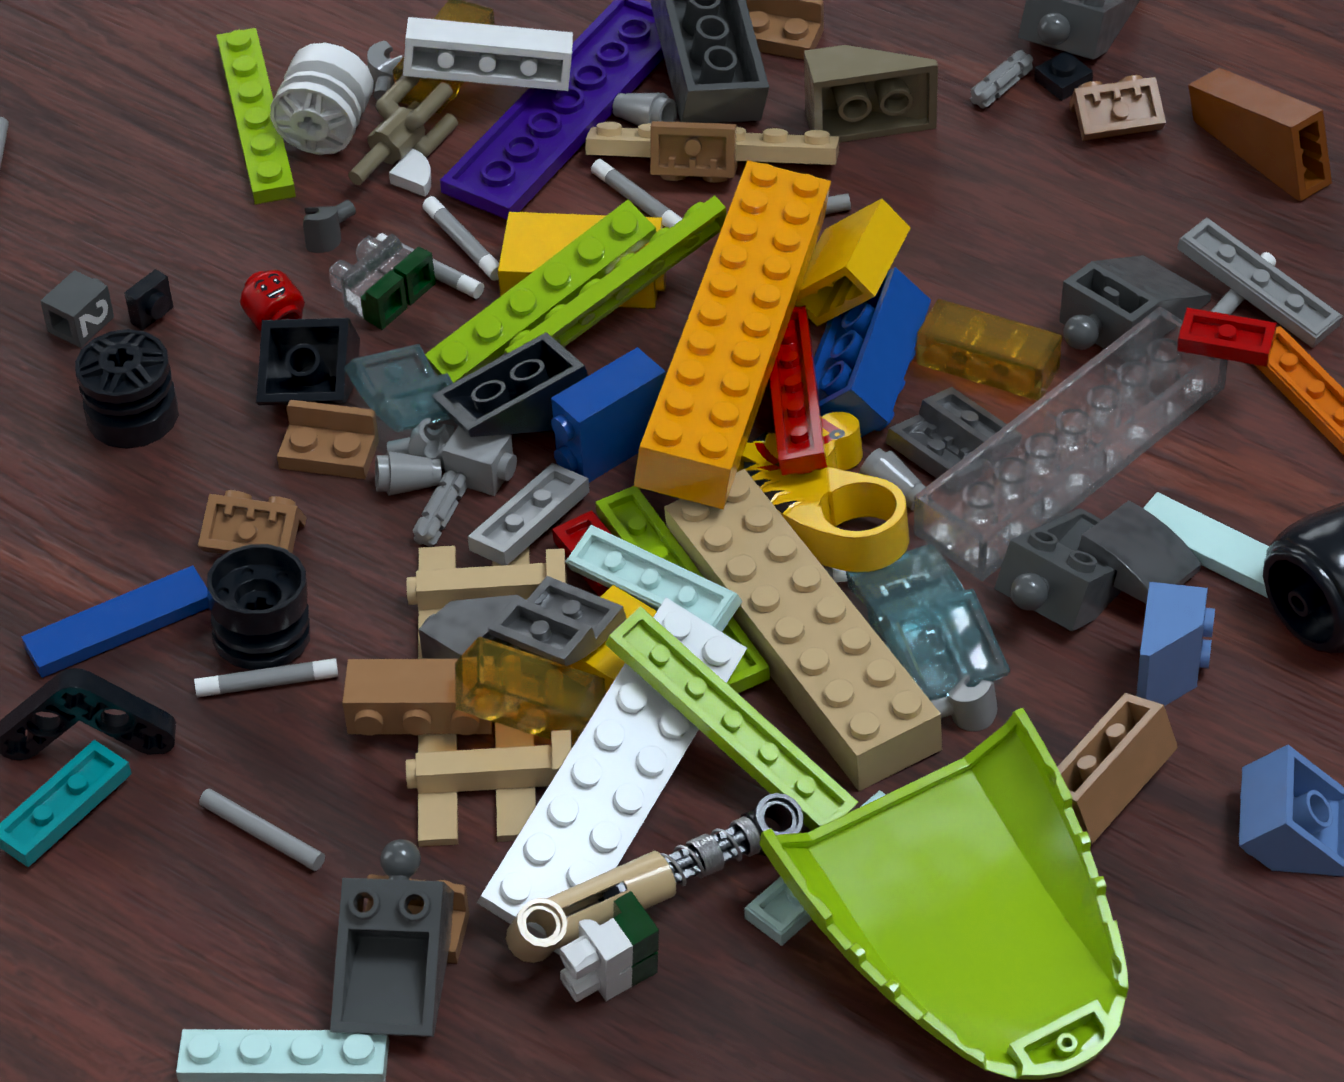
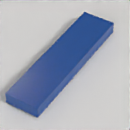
(116, 621)

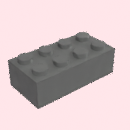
(712, 60)

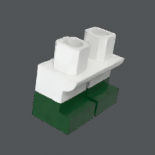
(611, 954)

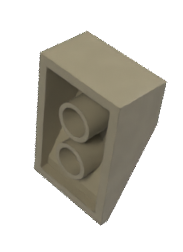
(869, 92)

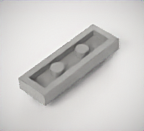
(528, 514)

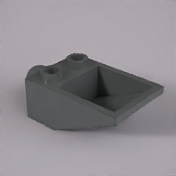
(1075, 25)
(1117, 294)
(1053, 577)
(388, 958)

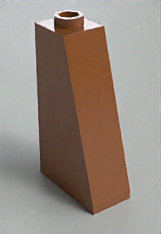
(1266, 129)

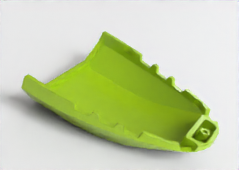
(973, 907)

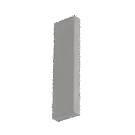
(1259, 282)

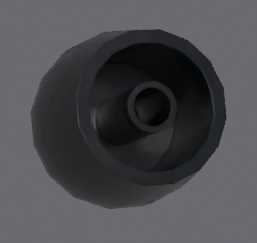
(1307, 579)

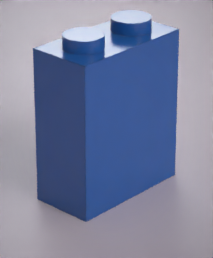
(606, 414)

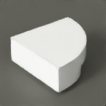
(412, 173)

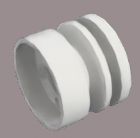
(321, 98)

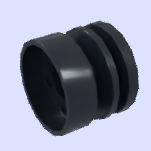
(127, 388)
(258, 606)

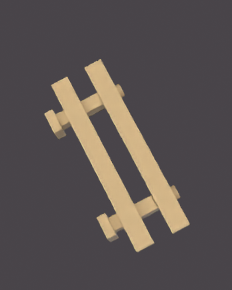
(515, 763)

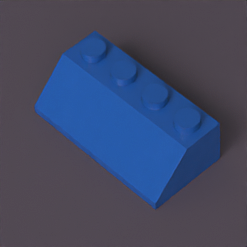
(868, 353)

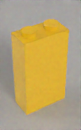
(537, 237)

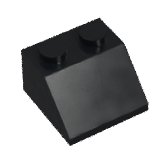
(306, 360)

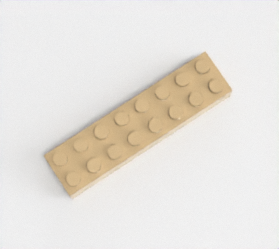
(810, 635)

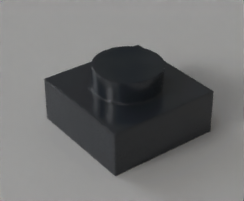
(1062, 75)
(149, 299)

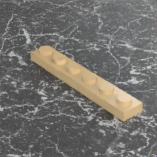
(769, 146)

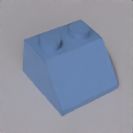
(1173, 641)
(1292, 815)

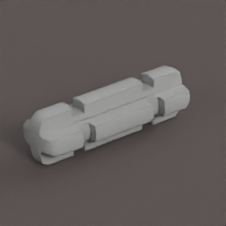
(1001, 79)
(440, 508)

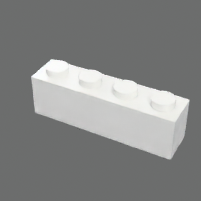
(487, 54)

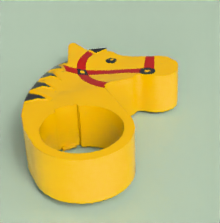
(830, 496)

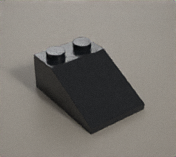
(513, 390)

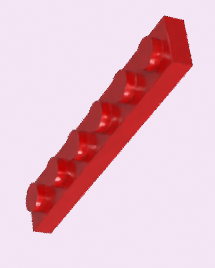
(797, 400)

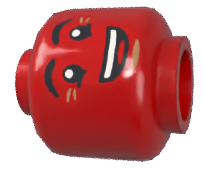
(271, 297)

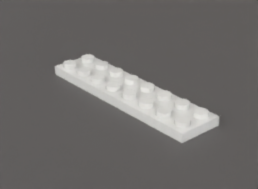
(606, 780)

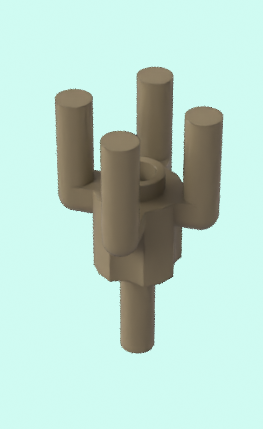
(404, 127)

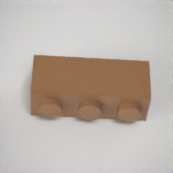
(405, 698)
(1116, 760)

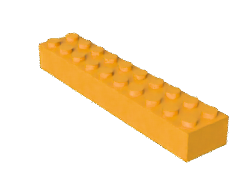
(732, 336)

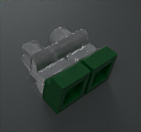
(383, 279)

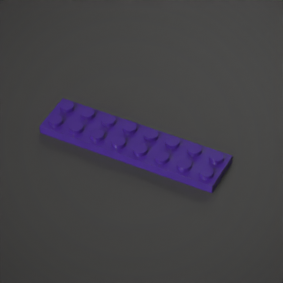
(551, 125)

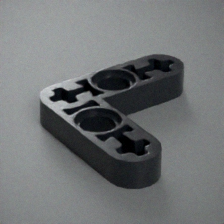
(84, 697)

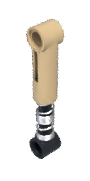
(649, 878)

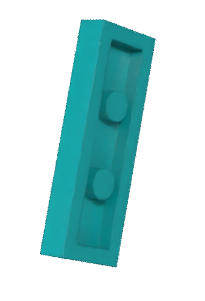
(62, 802)

